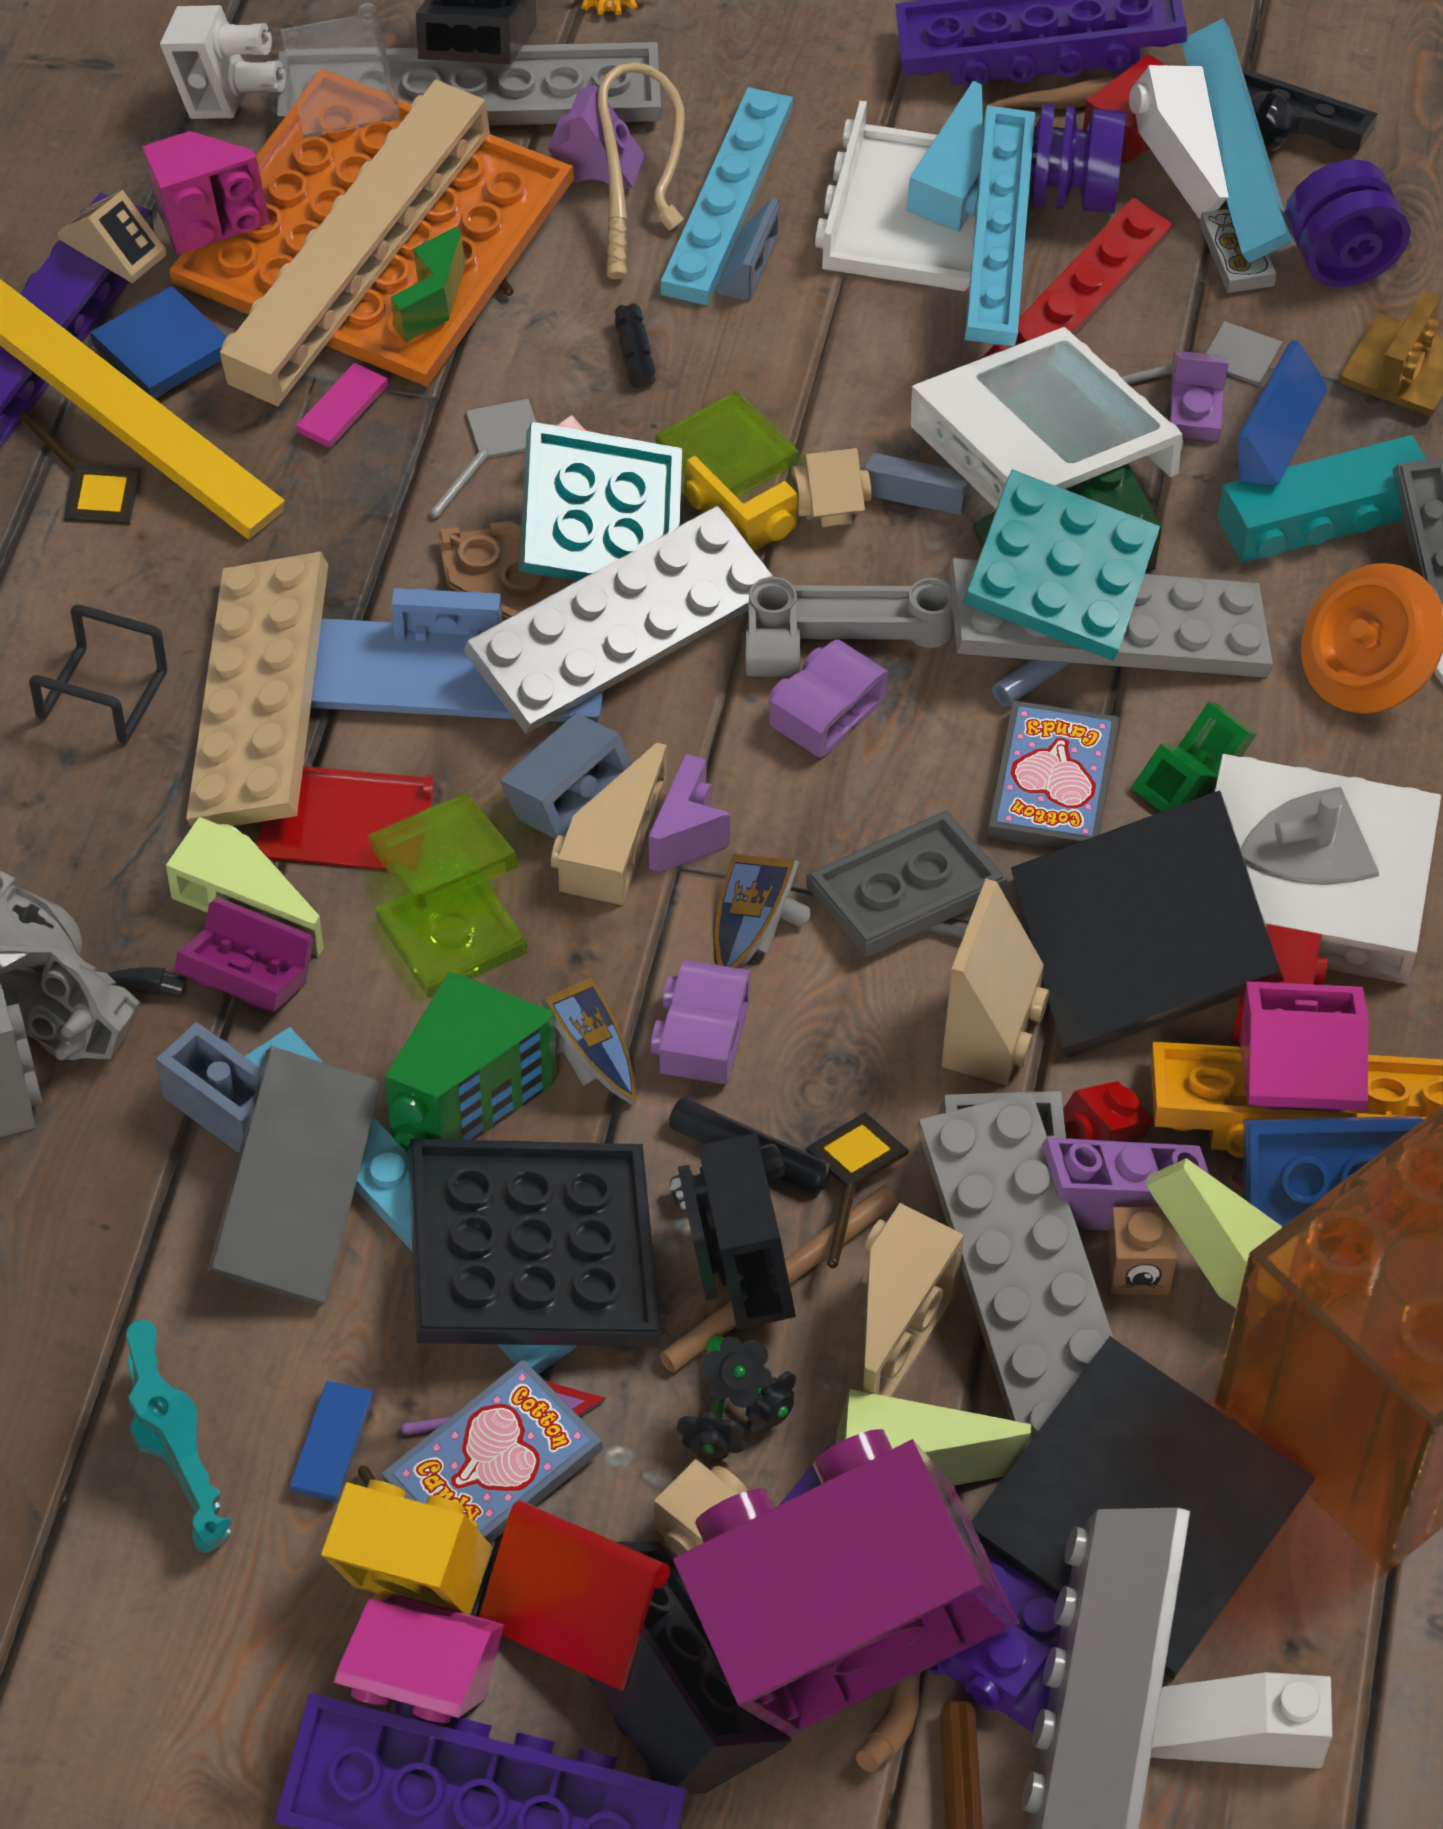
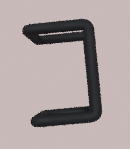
(123, 731)

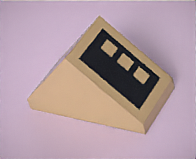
(115, 237)

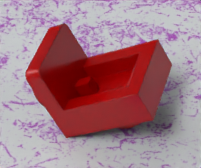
(1105, 1114)

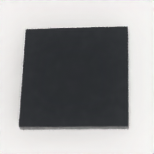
(1145, 924)
(532, 1243)
(1145, 1442)

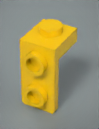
(758, 521)

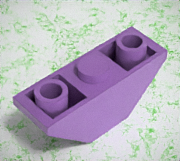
(1109, 1174)

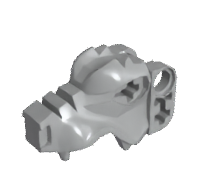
(59, 994)

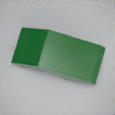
(431, 300)
(1193, 767)

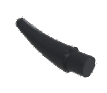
(151, 980)

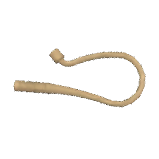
(617, 206)

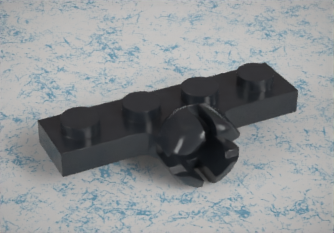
(1292, 109)

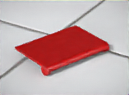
(339, 813)
(571, 1593)

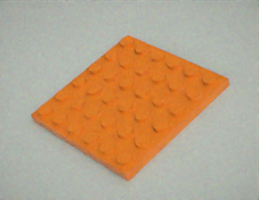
(492, 201)

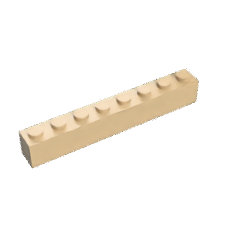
(354, 243)

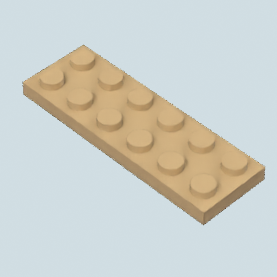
(259, 691)

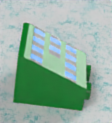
(469, 1063)

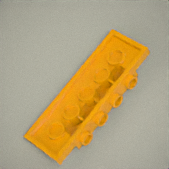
(1207, 1091)

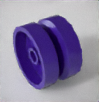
(1347, 223)

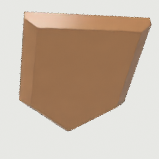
(490, 564)

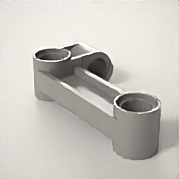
(787, 612)

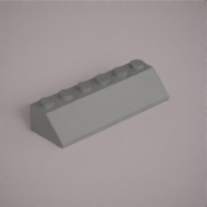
(1106, 1670)

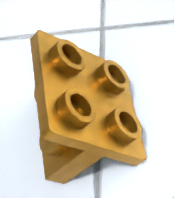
(1402, 358)

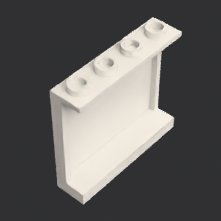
(869, 217)
(1363, 924)

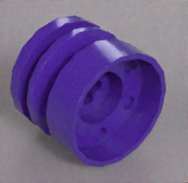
(1078, 158)

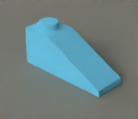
(948, 175)

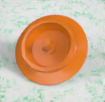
(1373, 638)

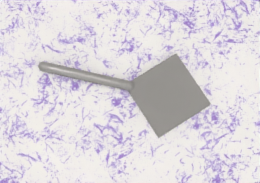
(1246, 351)
(497, 433)

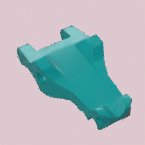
(168, 1429)

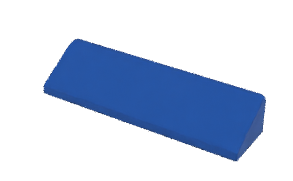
(1280, 418)

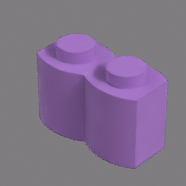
(827, 697)
(702, 1021)

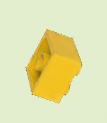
(407, 1546)

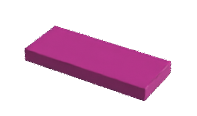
(342, 405)

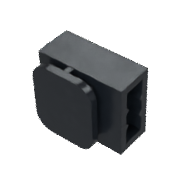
(474, 29)
(738, 1231)

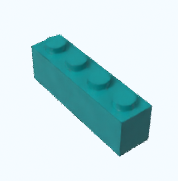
(1316, 501)

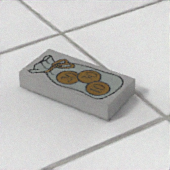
(1227, 255)

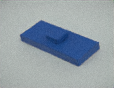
(331, 1441)

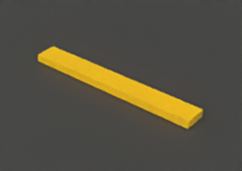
(135, 416)

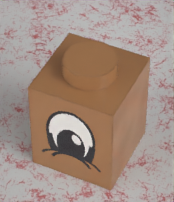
(1140, 1252)

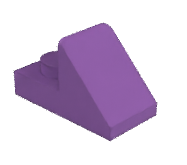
(1197, 394)
(686, 823)

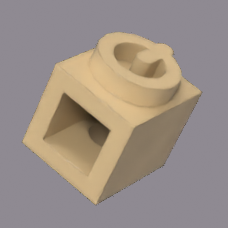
(831, 486)
(687, 1499)

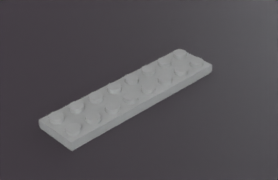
(534, 87)

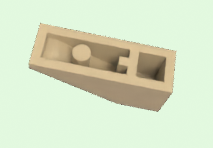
(610, 832)

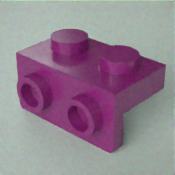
(247, 956)

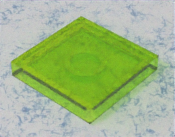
(732, 443)
(443, 851)
(458, 935)

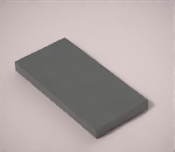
(295, 1177)

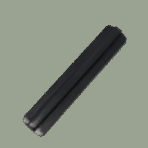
(710, 1126)

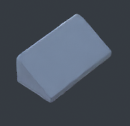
(751, 253)
(917, 483)

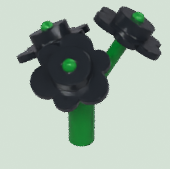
(740, 1375)

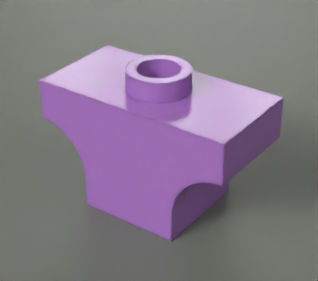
(581, 141)

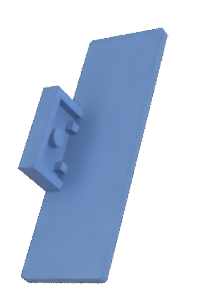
(416, 659)

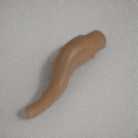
(1071, 95)
(894, 1728)

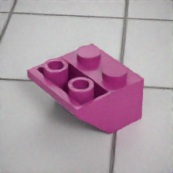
(205, 189)
(1305, 1046)
(420, 1657)

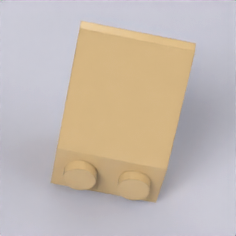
(993, 993)
(909, 1291)

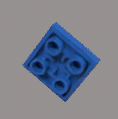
(160, 342)

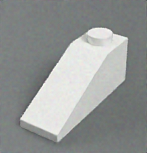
(1180, 131)
(1247, 1720)

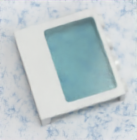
(1041, 412)

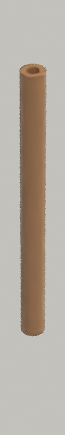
(797, 1265)

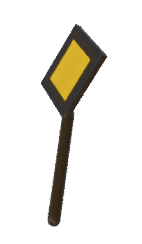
(95, 491)
(855, 1155)

